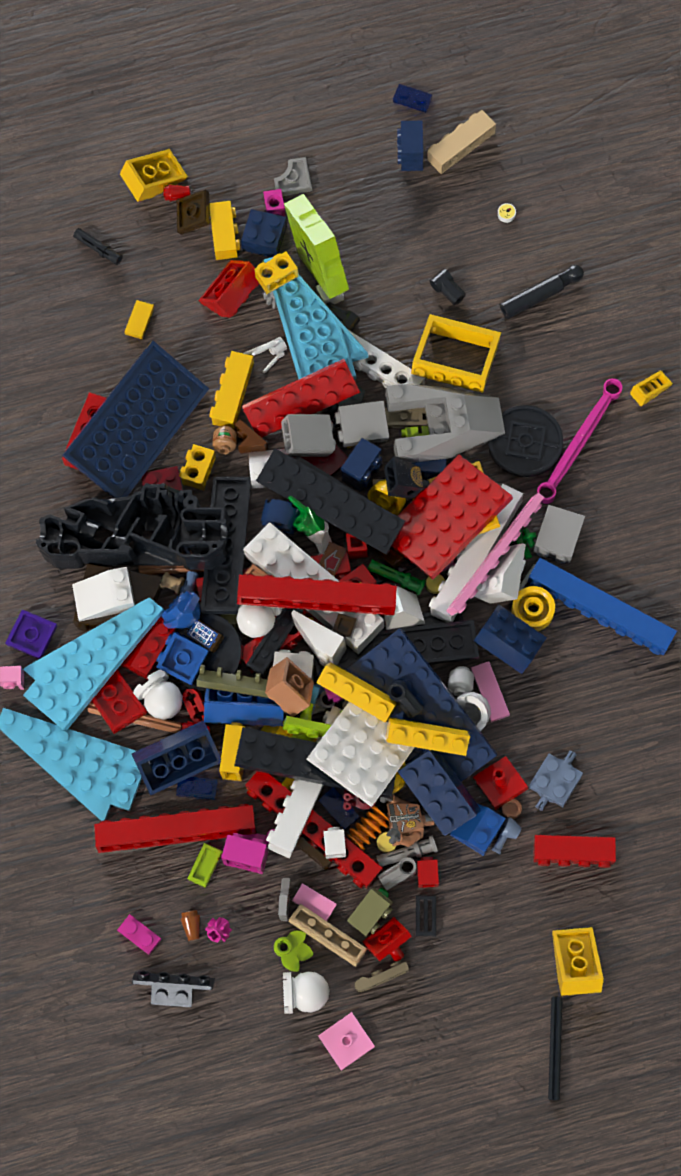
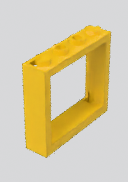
(462, 332)

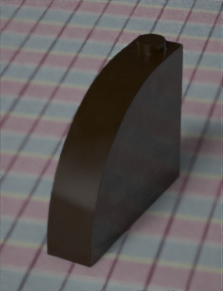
(143, 587)

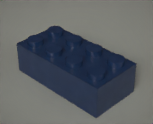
(176, 757)
(439, 790)

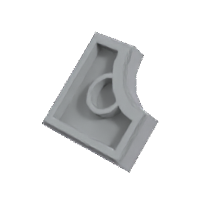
(295, 179)
(284, 899)

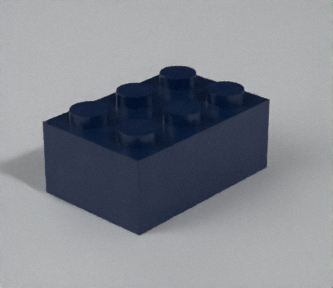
(510, 639)

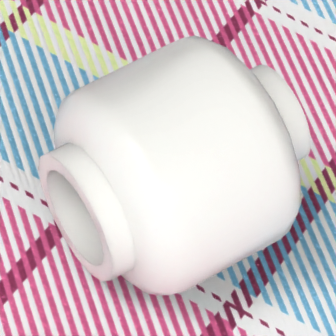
(460, 680)

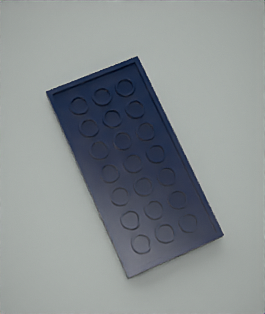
(135, 421)
(400, 660)

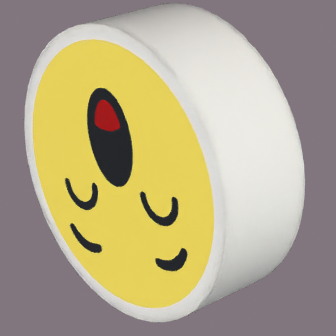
(506, 212)

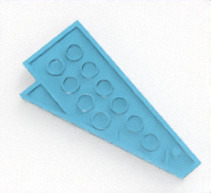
(312, 330)
(77, 671)
(87, 767)

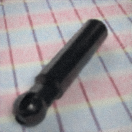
(540, 291)

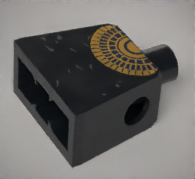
(404, 479)

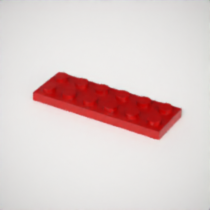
(301, 397)

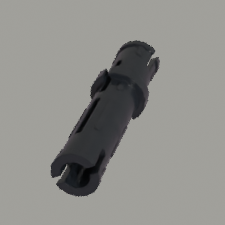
(103, 249)

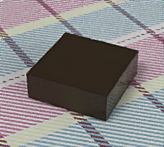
(345, 625)

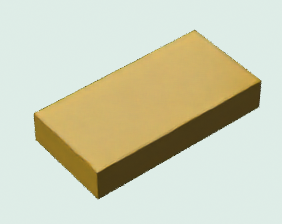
(139, 319)

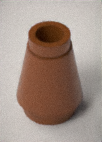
(191, 924)

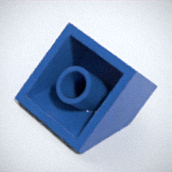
(480, 830)

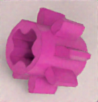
(218, 929)

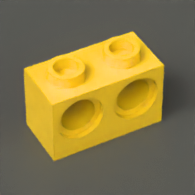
(279, 275)
(202, 467)

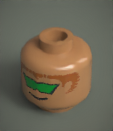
(224, 439)

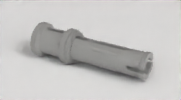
(417, 849)

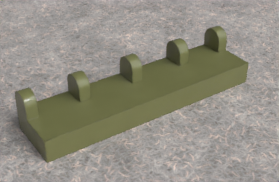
(231, 682)

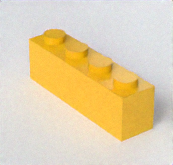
(232, 389)
(357, 691)
(427, 736)

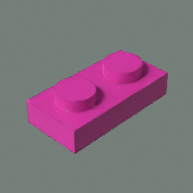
(139, 934)

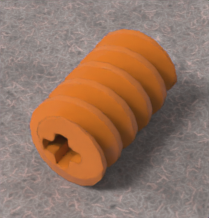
(367, 828)

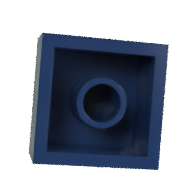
(410, 145)
(263, 233)
(361, 465)

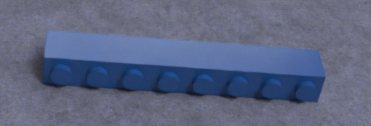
(602, 607)

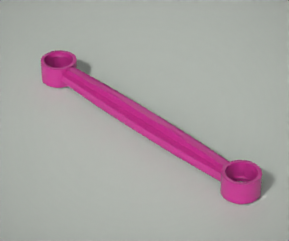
(580, 439)

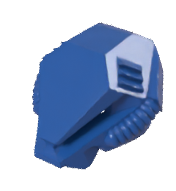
(182, 611)

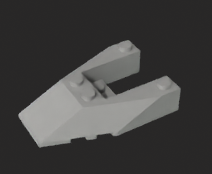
(454, 420)

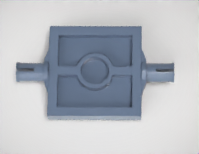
(555, 780)

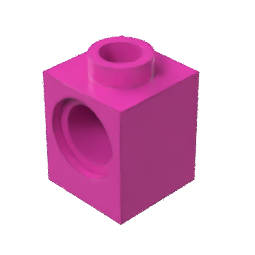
(274, 197)

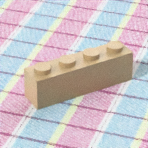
(461, 141)

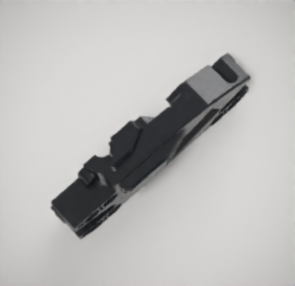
(181, 536)

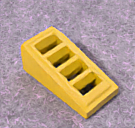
(642, 396)

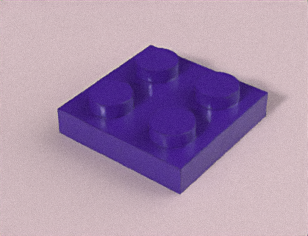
(31, 634)

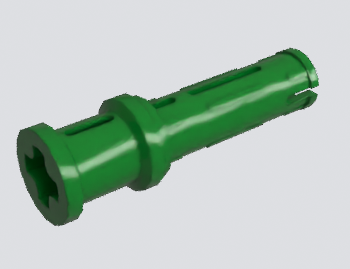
(406, 580)

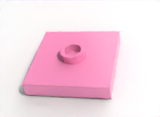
(346, 1041)

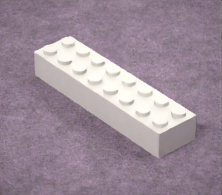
(282, 557)

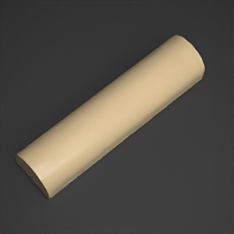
(328, 935)

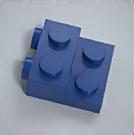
(182, 657)

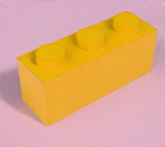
(224, 230)

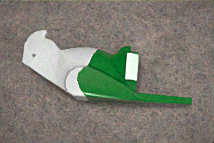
(312, 525)

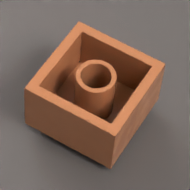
(289, 687)

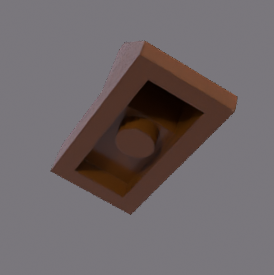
(252, 441)

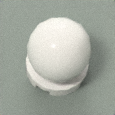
(256, 620)
(160, 697)
(476, 708)
(306, 992)

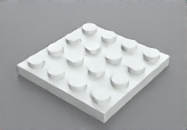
(358, 754)

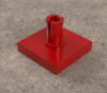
(500, 783)
(387, 940)

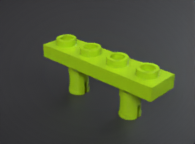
(305, 724)

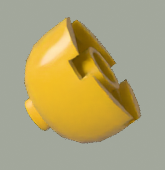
(379, 495)

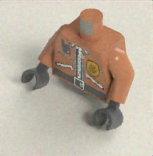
(405, 821)

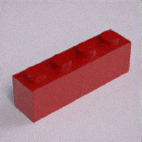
(574, 850)

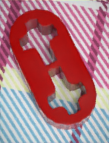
(190, 705)

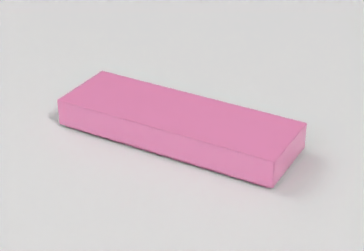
(490, 690)

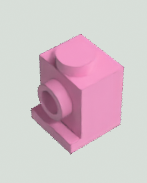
(12, 676)

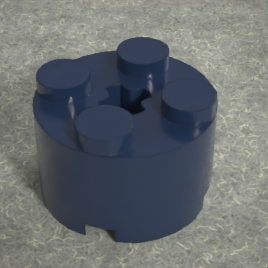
(281, 515)

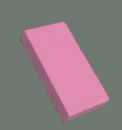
(314, 902)

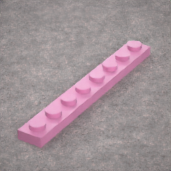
(499, 549)

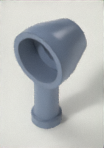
(509, 830)

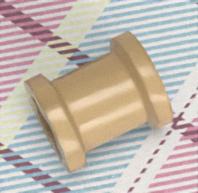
(172, 582)

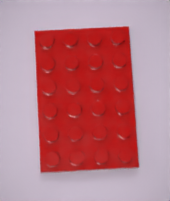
(449, 516)

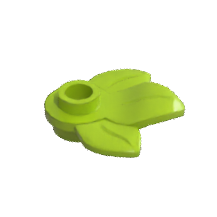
(295, 952)

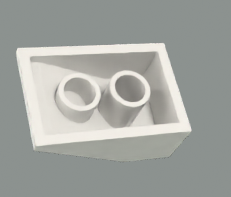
(504, 578)
(104, 594)
(323, 642)

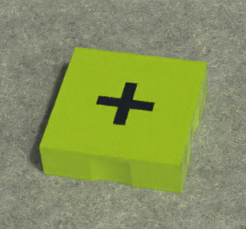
(316, 246)

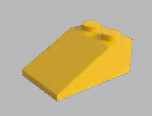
(151, 172)
(577, 961)

